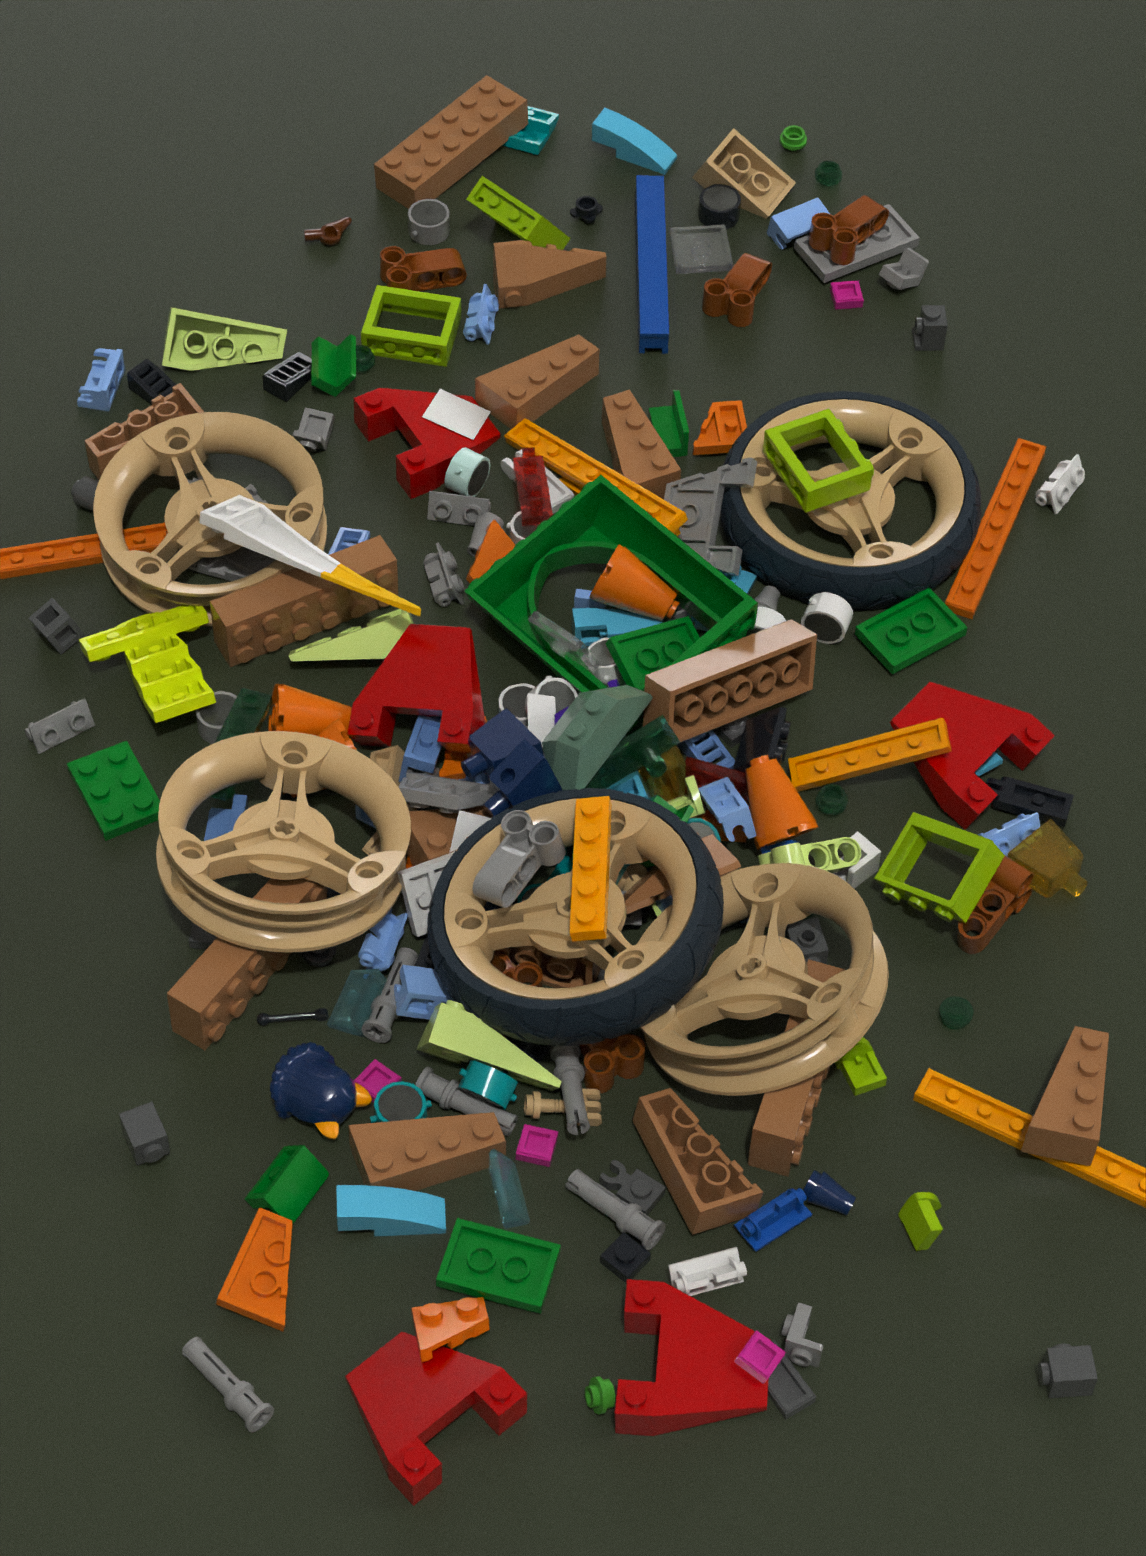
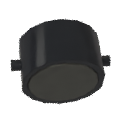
(719, 206)

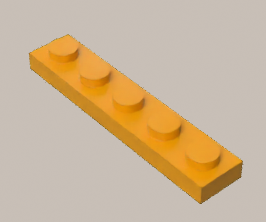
(869, 754)
(590, 869)

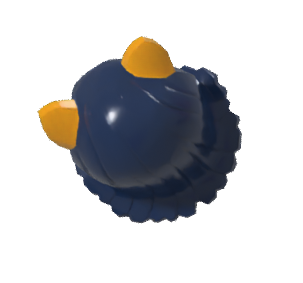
(315, 1089)

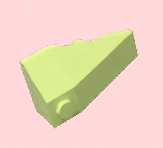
(213, 341)
(357, 642)
(464, 1037)

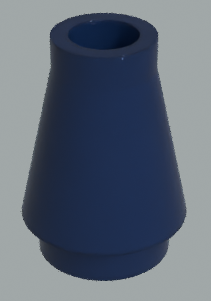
(827, 1193)

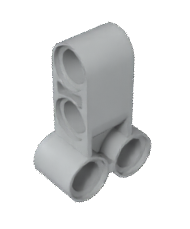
(518, 858)

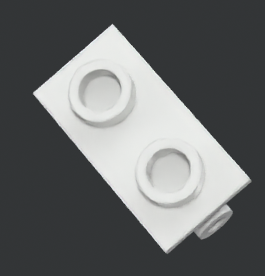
(1062, 484)
(708, 1272)

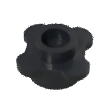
(586, 209)

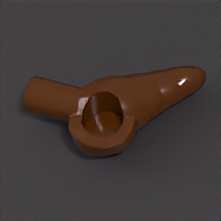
(329, 233)

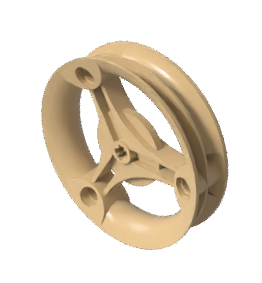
(177, 449)
(282, 842)
(765, 977)

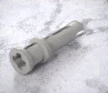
(384, 1006)
(571, 1074)
(450, 1096)
(627, 1216)
(237, 1394)

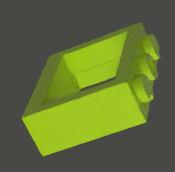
(515, 215)
(411, 345)
(821, 493)
(908, 849)

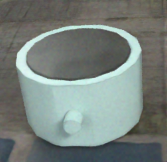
(467, 472)

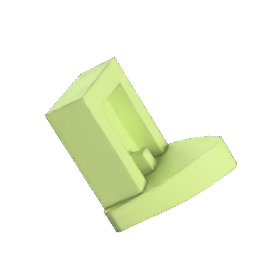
(692, 798)

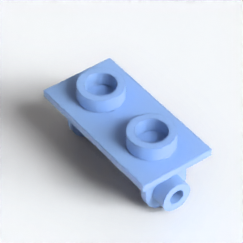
(481, 316)
(1013, 832)
(380, 950)

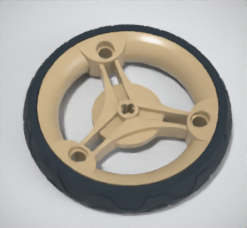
(880, 571)
(636, 982)

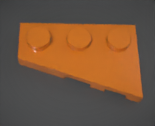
(260, 1272)

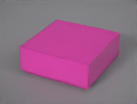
(846, 294)
(376, 1077)
(537, 1145)
(760, 1357)

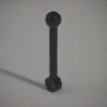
(320, 1015)

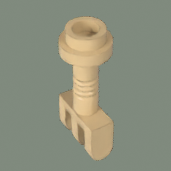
(535, 1105)

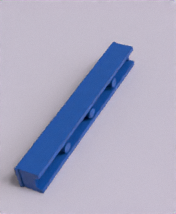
(651, 263)

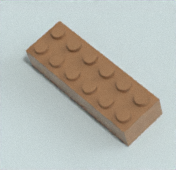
(451, 143)
(299, 604)
(733, 680)
(231, 974)
(787, 1112)

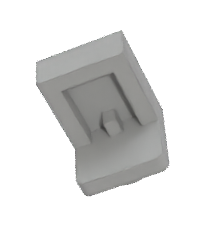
(906, 272)
(314, 429)
(797, 1348)

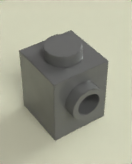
(809, 938)
(144, 1133)
(1068, 1371)

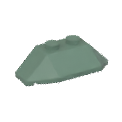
(591, 732)

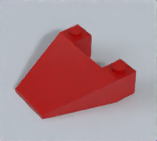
(432, 444)
(425, 675)
(975, 733)
(694, 1364)
(414, 1400)

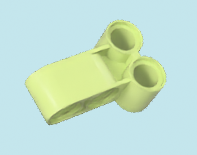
(824, 853)

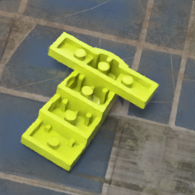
(157, 659)

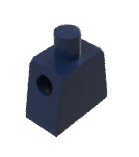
(495, 742)
(520, 778)

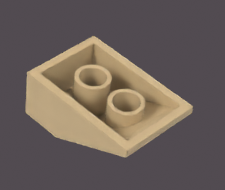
(748, 171)

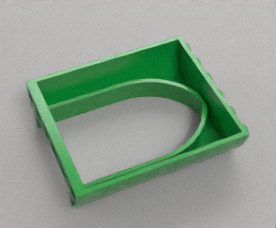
(589, 532)

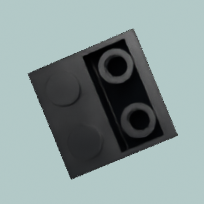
(763, 737)

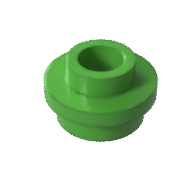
(793, 138)
(600, 1395)

